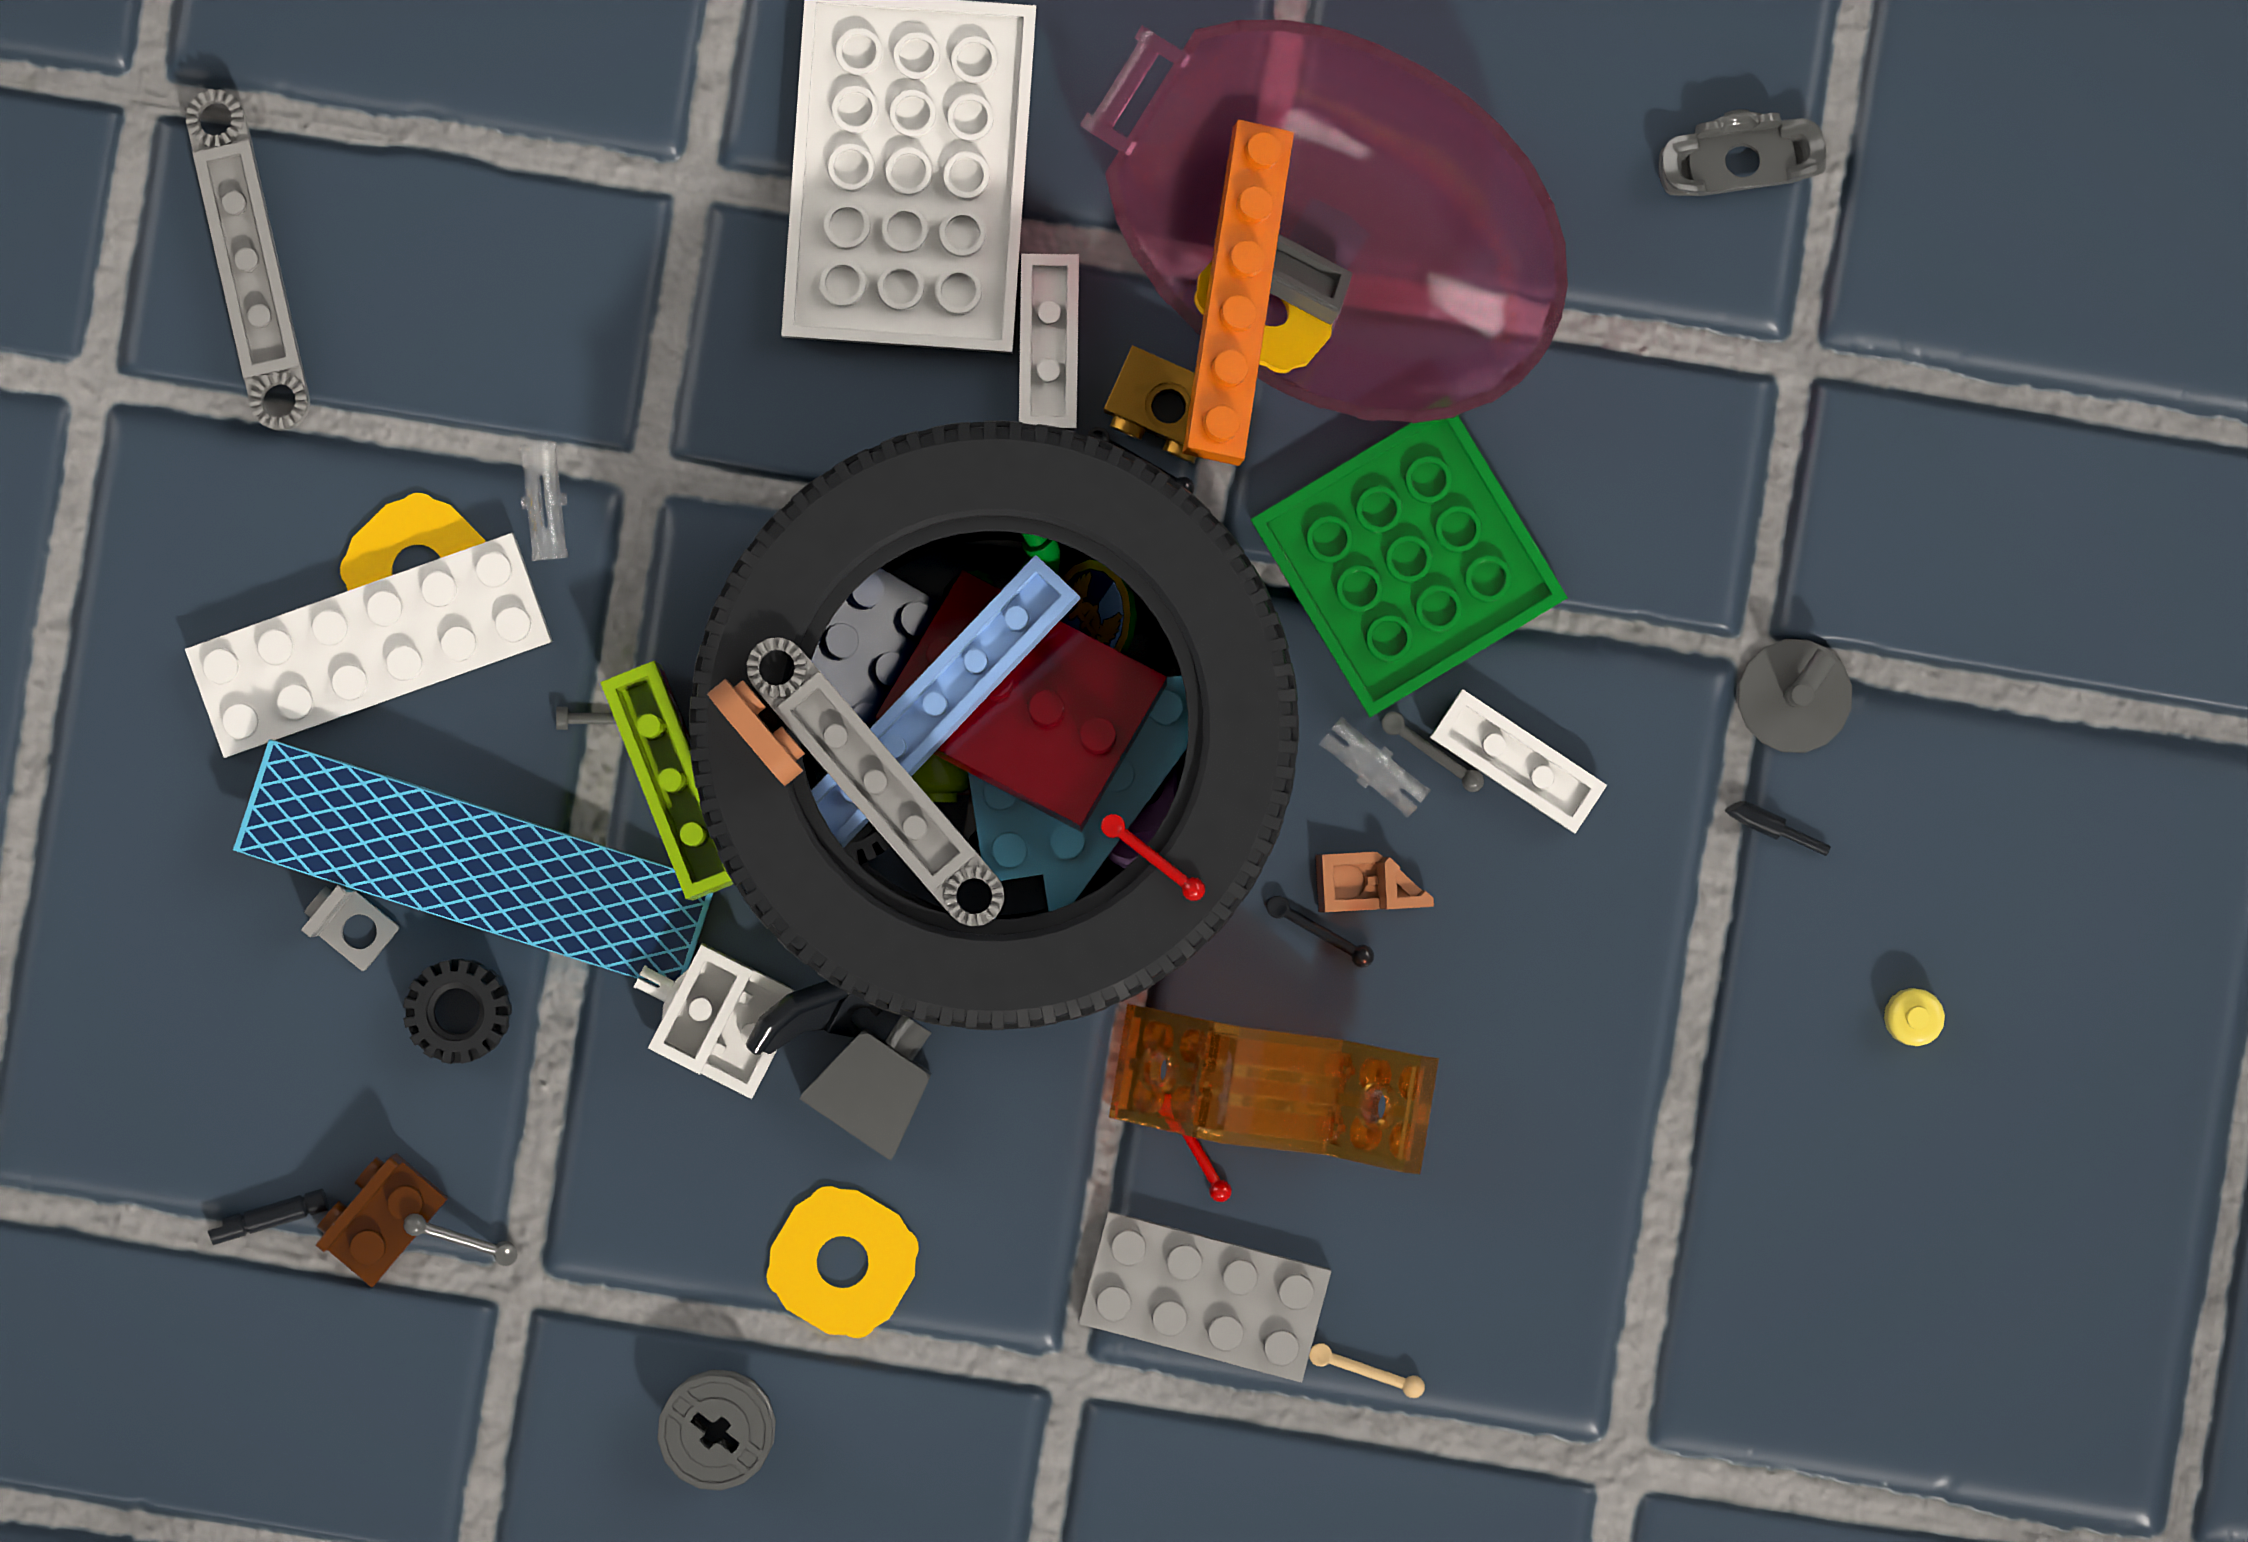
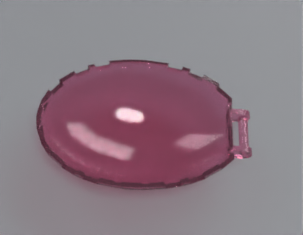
(1384, 177)

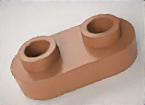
(775, 749)

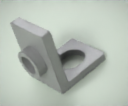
(331, 911)

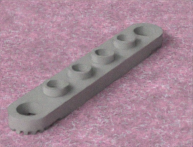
(247, 259)
(875, 781)

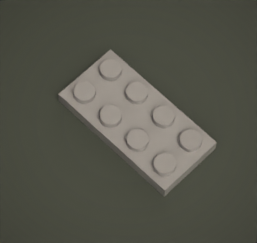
(1205, 1296)

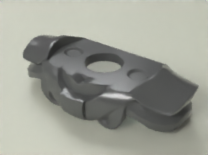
(1785, 150)

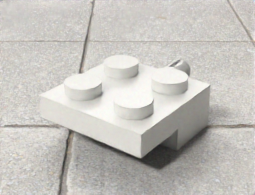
(712, 1016)

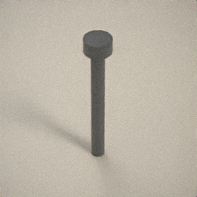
(564, 717)

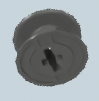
(716, 1463)

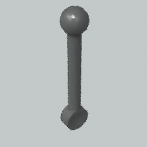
(1394, 724)
(503, 1252)

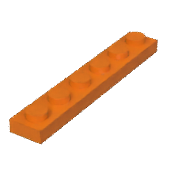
(1238, 293)

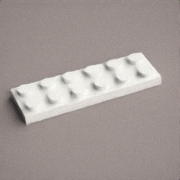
(368, 645)

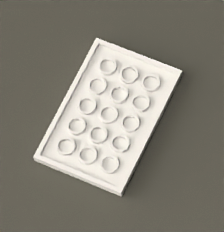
(909, 173)

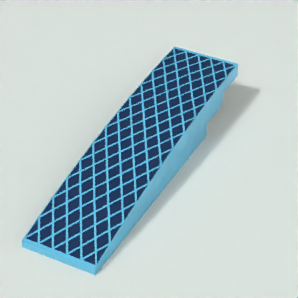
(469, 864)

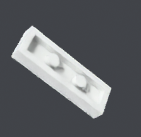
(1049, 339)
(1518, 761)

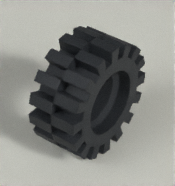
(422, 1020)

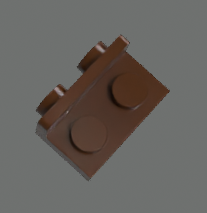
(370, 1230)

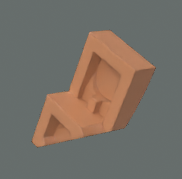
(1365, 883)

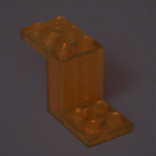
(1273, 1088)

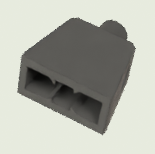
(874, 1085)

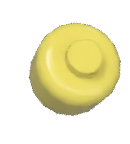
(1914, 1017)

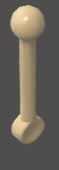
(1322, 1355)

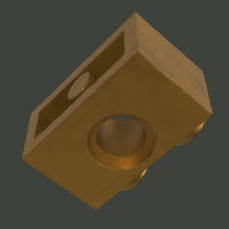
(1134, 391)

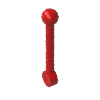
(1114, 826)
(1220, 1189)

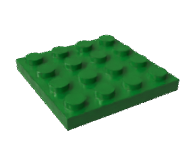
(1408, 560)

